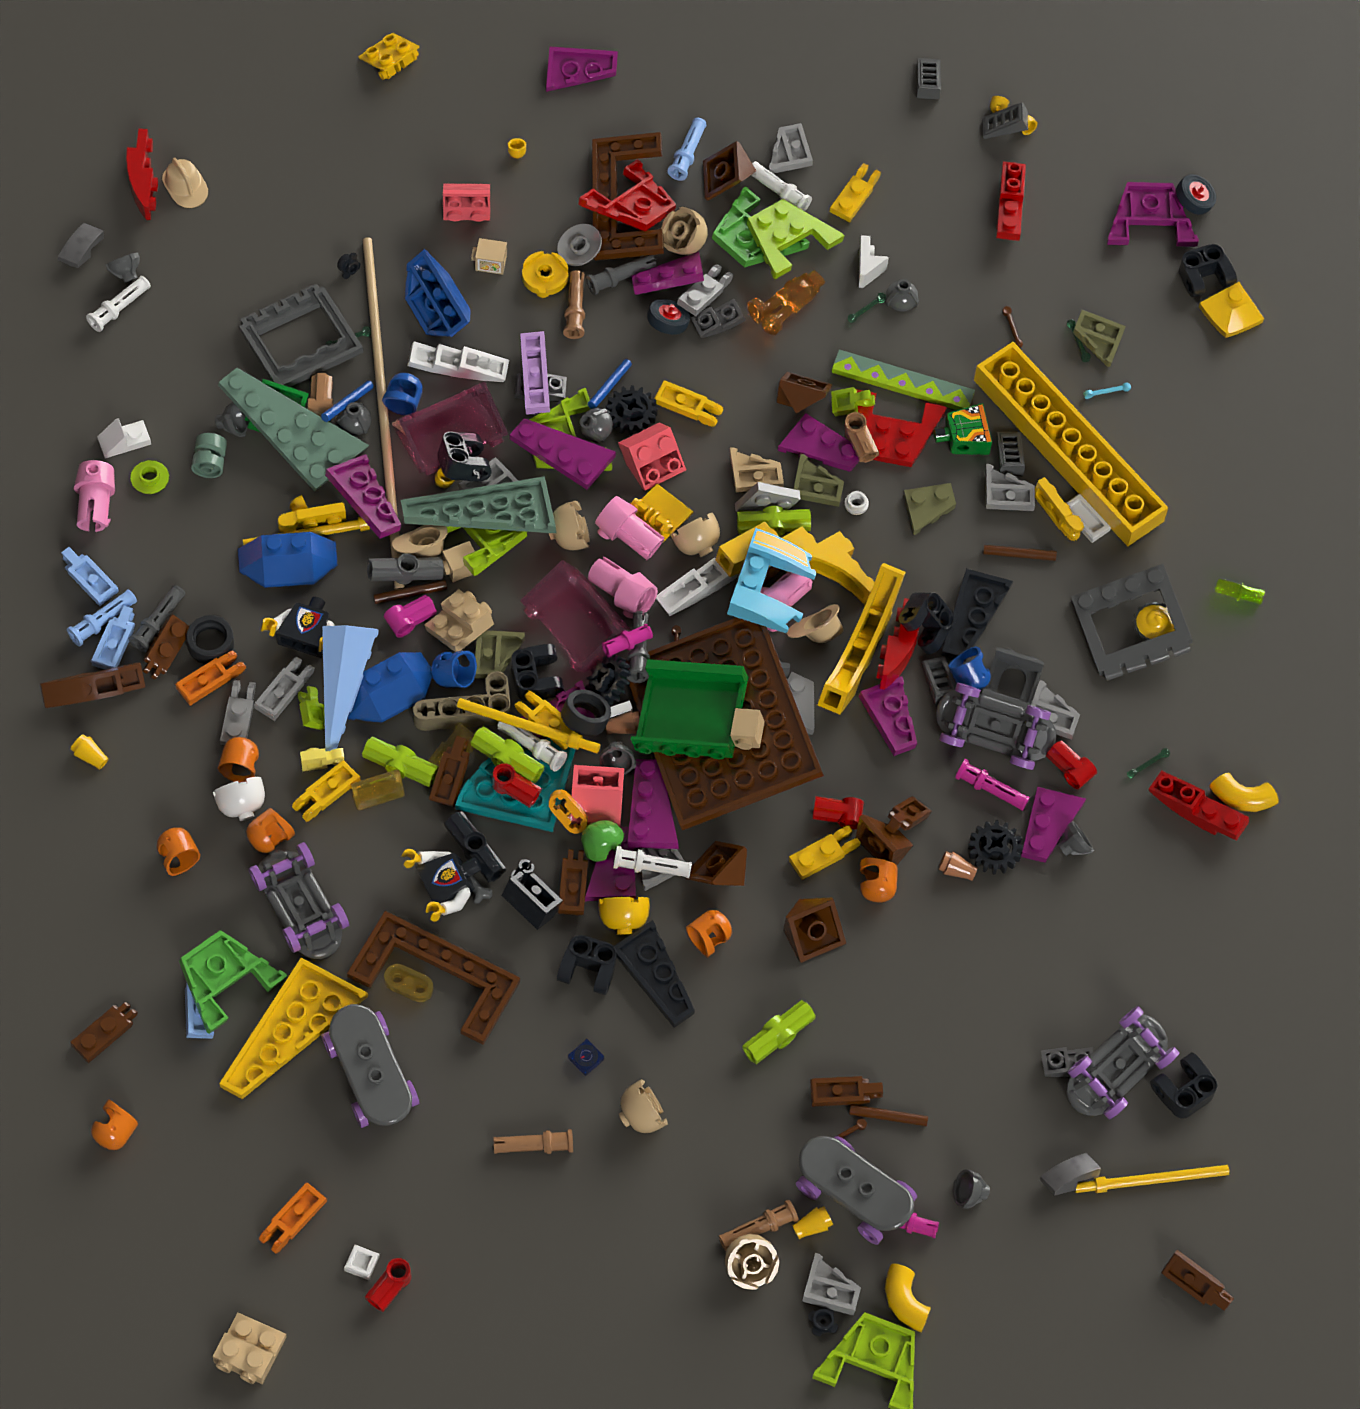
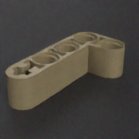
(492, 699)

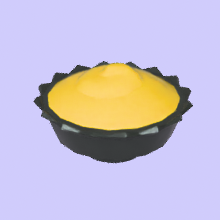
(1152, 621)

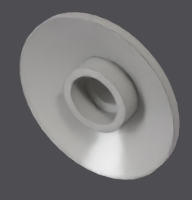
(579, 244)

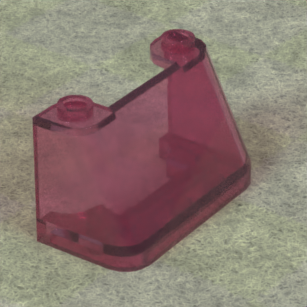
(466, 412)
(574, 614)

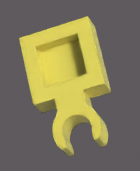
(319, 758)

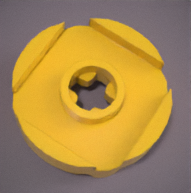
(543, 285)

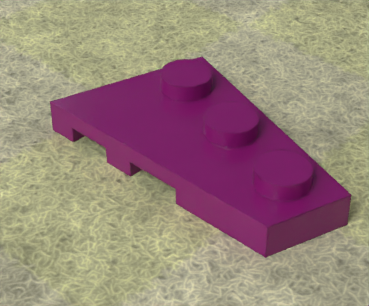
(668, 275)
(820, 443)
(891, 715)

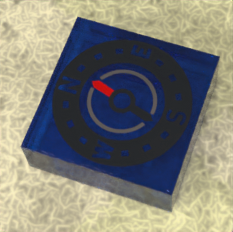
(586, 1057)

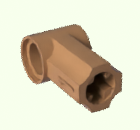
(321, 394)
(860, 438)

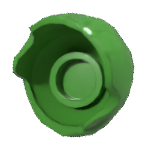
(600, 839)

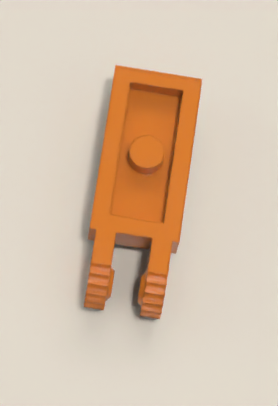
(209, 678)
(294, 1216)

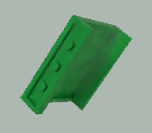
(690, 708)

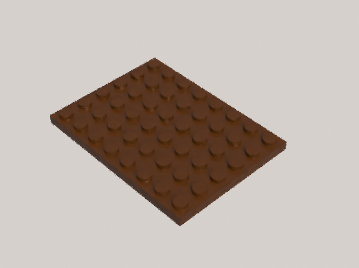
(713, 787)

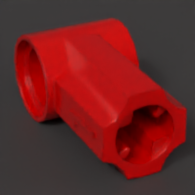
(1075, 769)
(516, 787)
(843, 811)
(388, 1286)

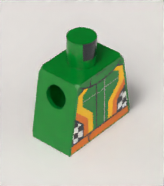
(966, 431)

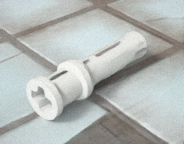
(785, 191)
(111, 311)
(540, 748)
(683, 868)

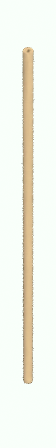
(380, 386)

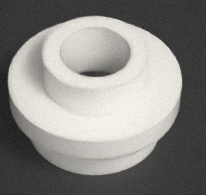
(856, 497)

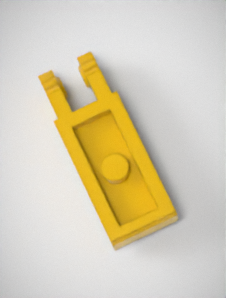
(854, 194)
(688, 403)
(1058, 510)
(312, 517)
(543, 714)
(326, 790)
(823, 853)

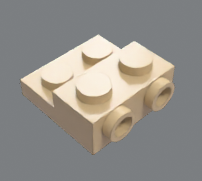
(460, 620)
(248, 1349)

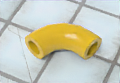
(1241, 797)
(901, 1299)

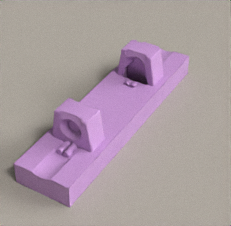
(535, 372)

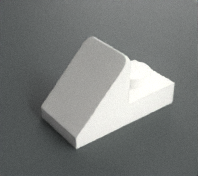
(869, 265)
(121, 439)

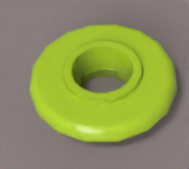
(149, 486)

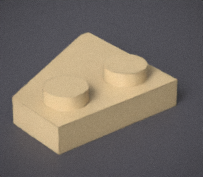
(753, 469)

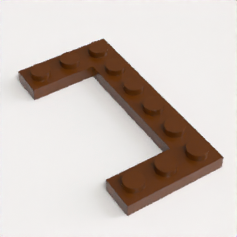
(604, 169)
(394, 932)

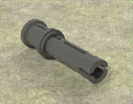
(611, 277)
(151, 626)
(638, 655)

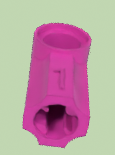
(404, 618)

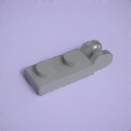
(704, 292)
(283, 689)
(238, 713)

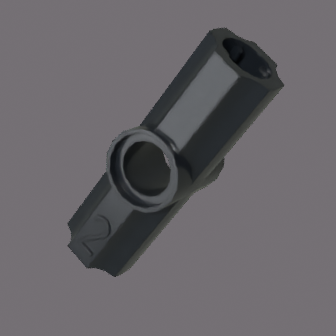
(467, 835)

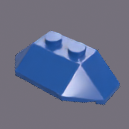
(435, 297)
(287, 559)
(392, 687)

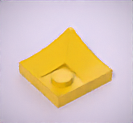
(1231, 311)

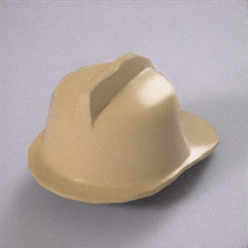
(185, 183)
(422, 542)
(819, 626)

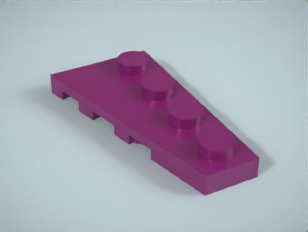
(567, 454)
(361, 489)
(651, 812)

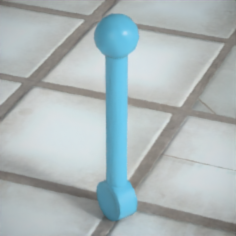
(1089, 393)

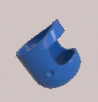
(403, 394)
(448, 671)
(973, 672)

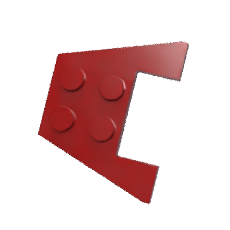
(639, 206)
(901, 440)

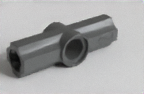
(391, 569)

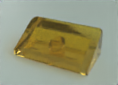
(377, 790)

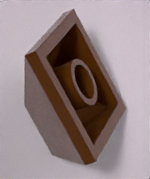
(726, 169)
(801, 391)
(880, 841)
(721, 865)
(813, 927)

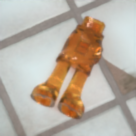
(793, 295)

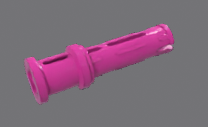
(981, 779)

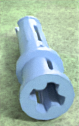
(684, 157)
(92, 623)

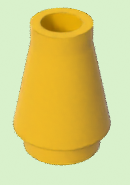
(88, 751)
(813, 1223)

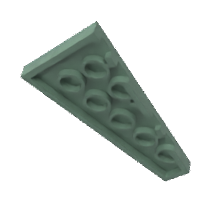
(292, 429)
(503, 506)

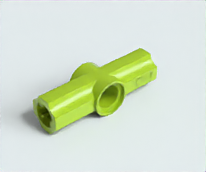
(776, 518)
(507, 752)
(400, 759)
(778, 1032)

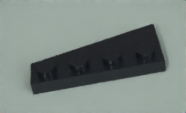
(974, 609)
(650, 966)

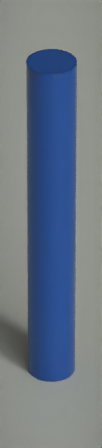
(609, 384)
(342, 404)

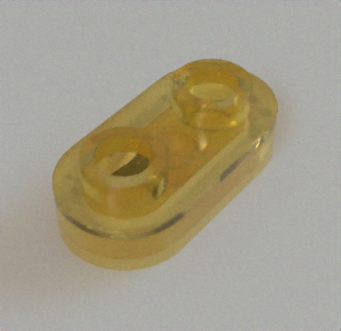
(410, 982)

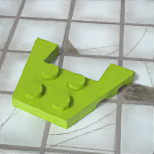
(784, 226)
(560, 420)
(492, 544)
(878, 1348)

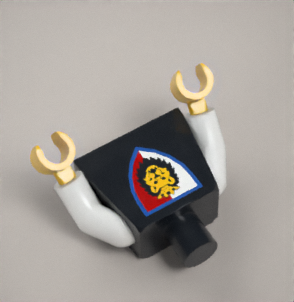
(301, 627)
(444, 878)

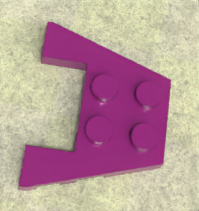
(1151, 205)

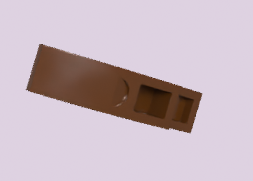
(92, 685)

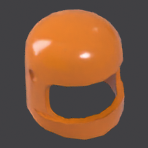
(240, 752)
(266, 825)
(178, 843)
(879, 886)
(706, 924)
(117, 1130)

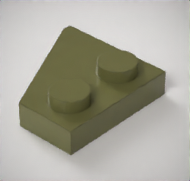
(1099, 335)
(817, 484)
(928, 504)
(495, 651)

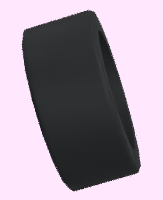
(206, 623)
(580, 723)

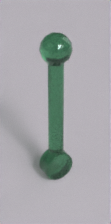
(881, 297)
(366, 331)
(1085, 355)
(1165, 752)

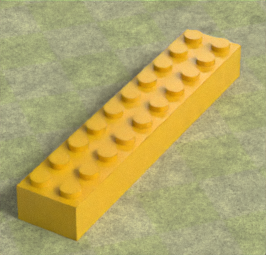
(1070, 443)

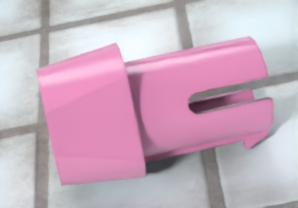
(95, 486)
(620, 521)
(788, 589)
(629, 591)

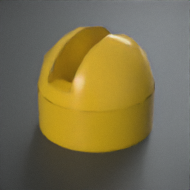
(998, 103)
(1032, 125)
(517, 148)
(442, 481)
(298, 503)

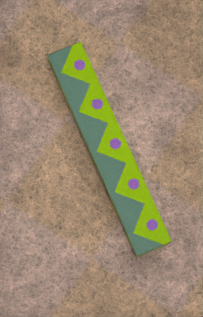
(902, 381)

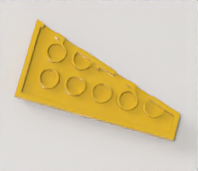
(289, 1025)

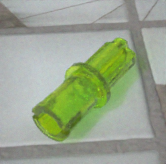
(1239, 591)

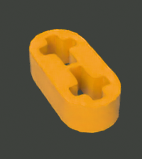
(572, 807)

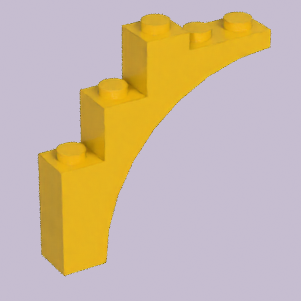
(829, 558)
(860, 649)

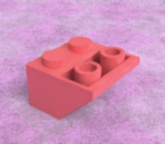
(466, 202)
(652, 455)
(598, 792)

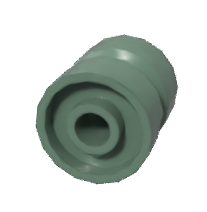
(209, 455)

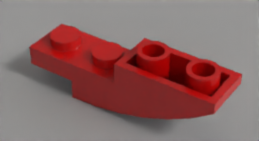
(141, 174)
(1010, 201)
(896, 652)
(1197, 808)

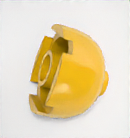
(624, 913)

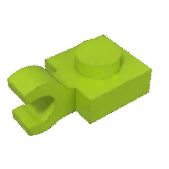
(847, 400)
(311, 710)

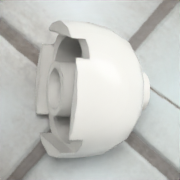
(240, 798)

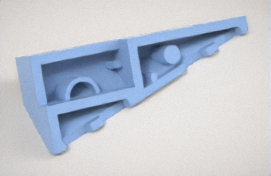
(344, 661)

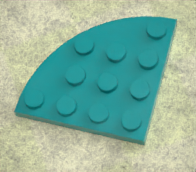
(481, 799)

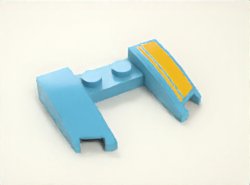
(747, 600)

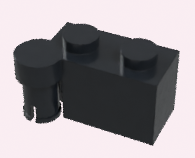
(531, 895)

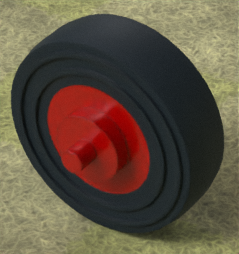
(1196, 194)
(668, 317)

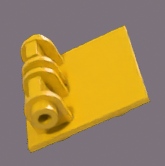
(390, 55)
(661, 511)

